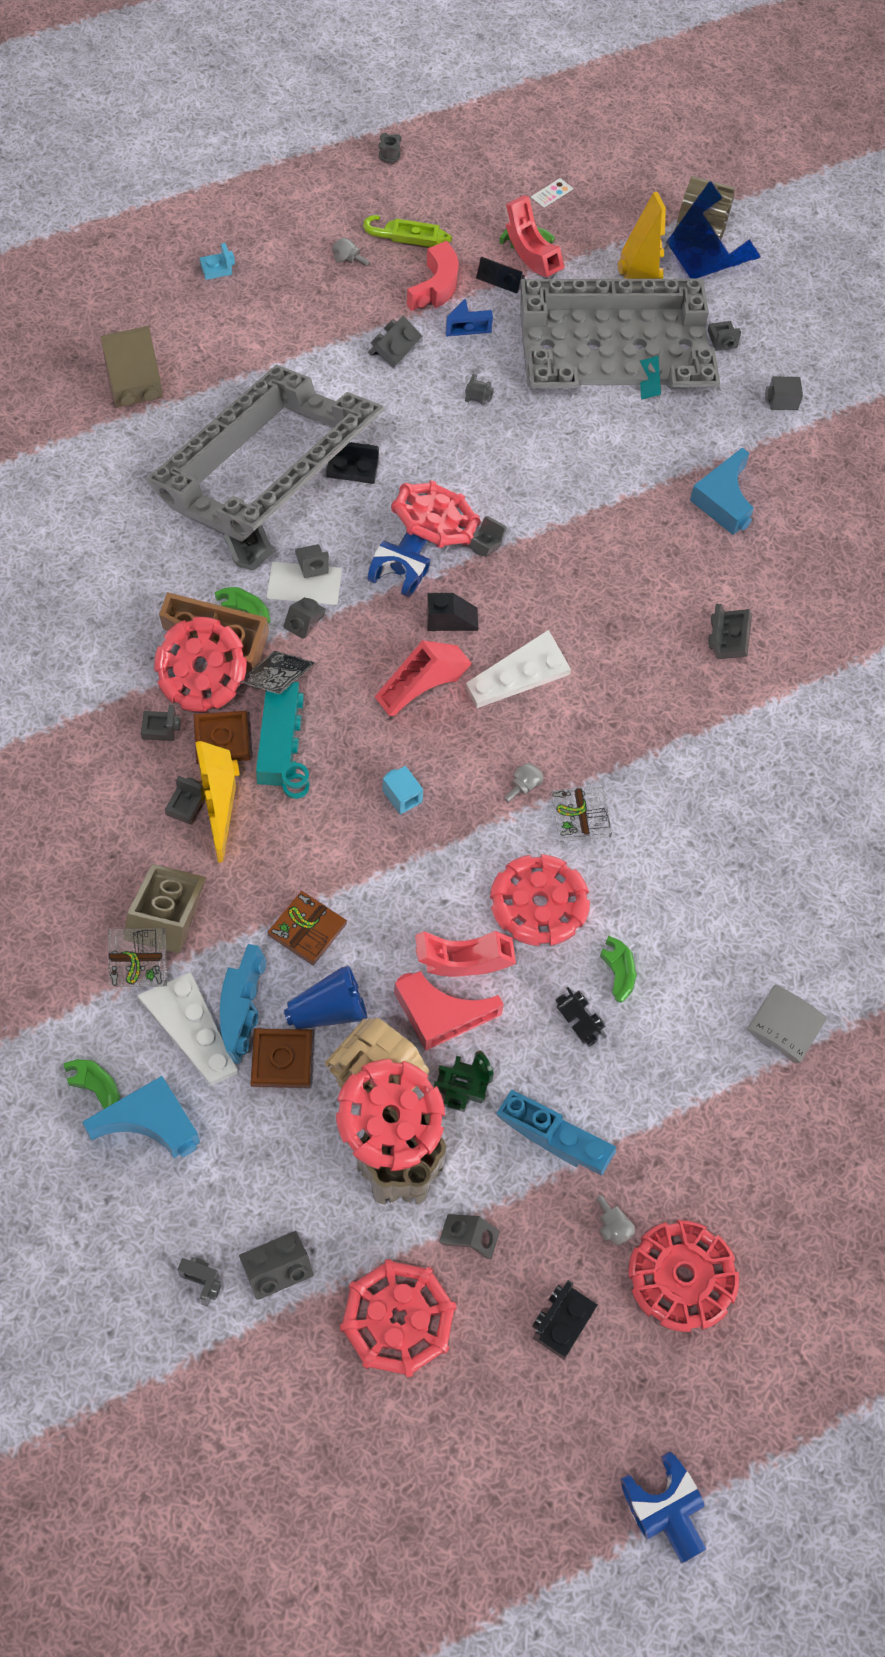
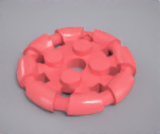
(184, 664)
(540, 884)
(407, 1107)
(679, 1293)

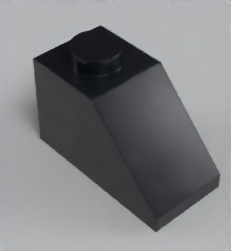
(450, 613)

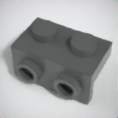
(396, 342)
(252, 550)
(730, 632)
(276, 1265)

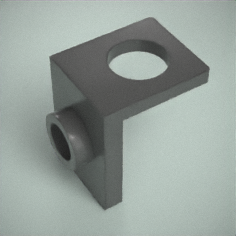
(312, 560)
(467, 1232)

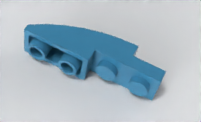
(236, 1009)
(554, 1134)

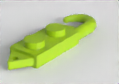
(408, 232)

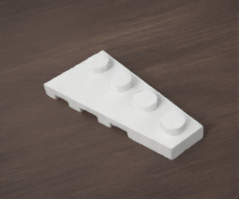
(522, 670)
(190, 1026)

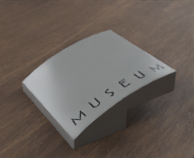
(786, 1023)

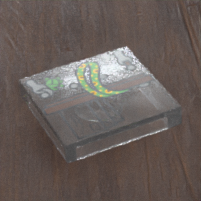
(580, 813)
(137, 957)

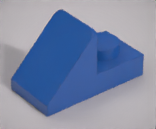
(463, 322)

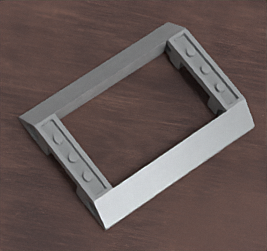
(280, 387)

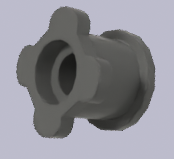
(389, 147)
(478, 390)

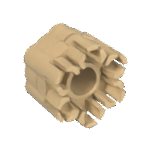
(368, 1043)

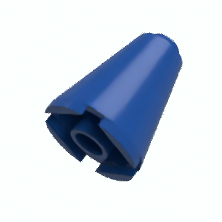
(328, 1002)

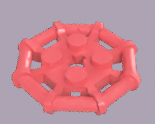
(435, 512)
(397, 1336)

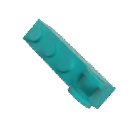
(279, 742)

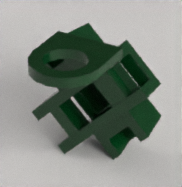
(477, 1075)

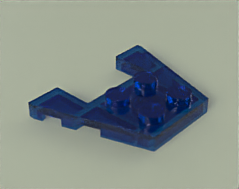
(698, 244)

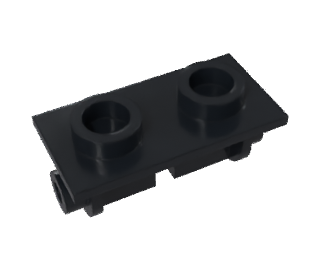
(499, 275)
(575, 1006)

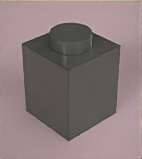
(784, 393)

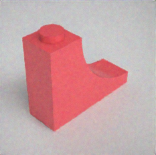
(424, 668)
(440, 1016)

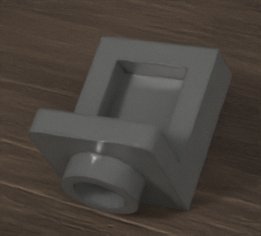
(724, 335)
(488, 537)
(302, 616)
(160, 724)
(185, 800)
(199, 1272)

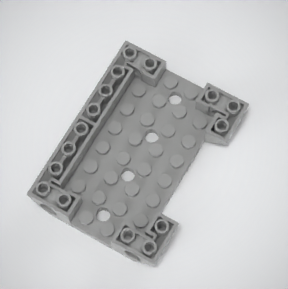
(615, 318)

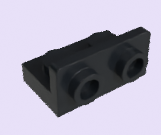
(355, 463)
(564, 1320)

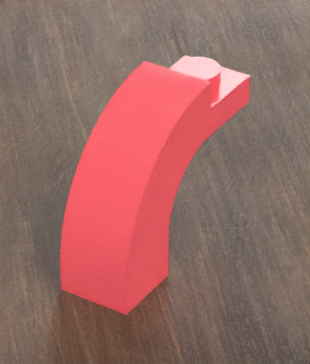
(529, 244)
(440, 288)
(466, 957)

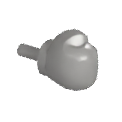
(346, 250)
(525, 780)
(616, 1225)

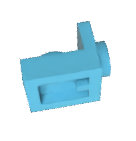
(218, 264)

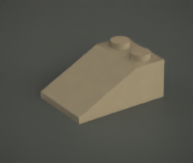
(131, 366)
(167, 901)

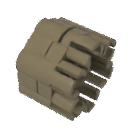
(717, 213)
(408, 1182)

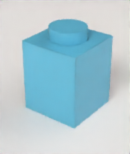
(402, 789)

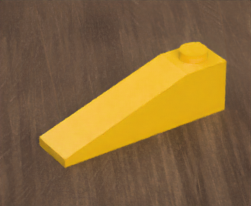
(644, 246)
(219, 788)

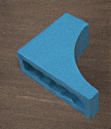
(721, 496)
(149, 1112)

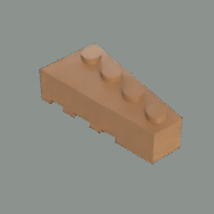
(250, 628)

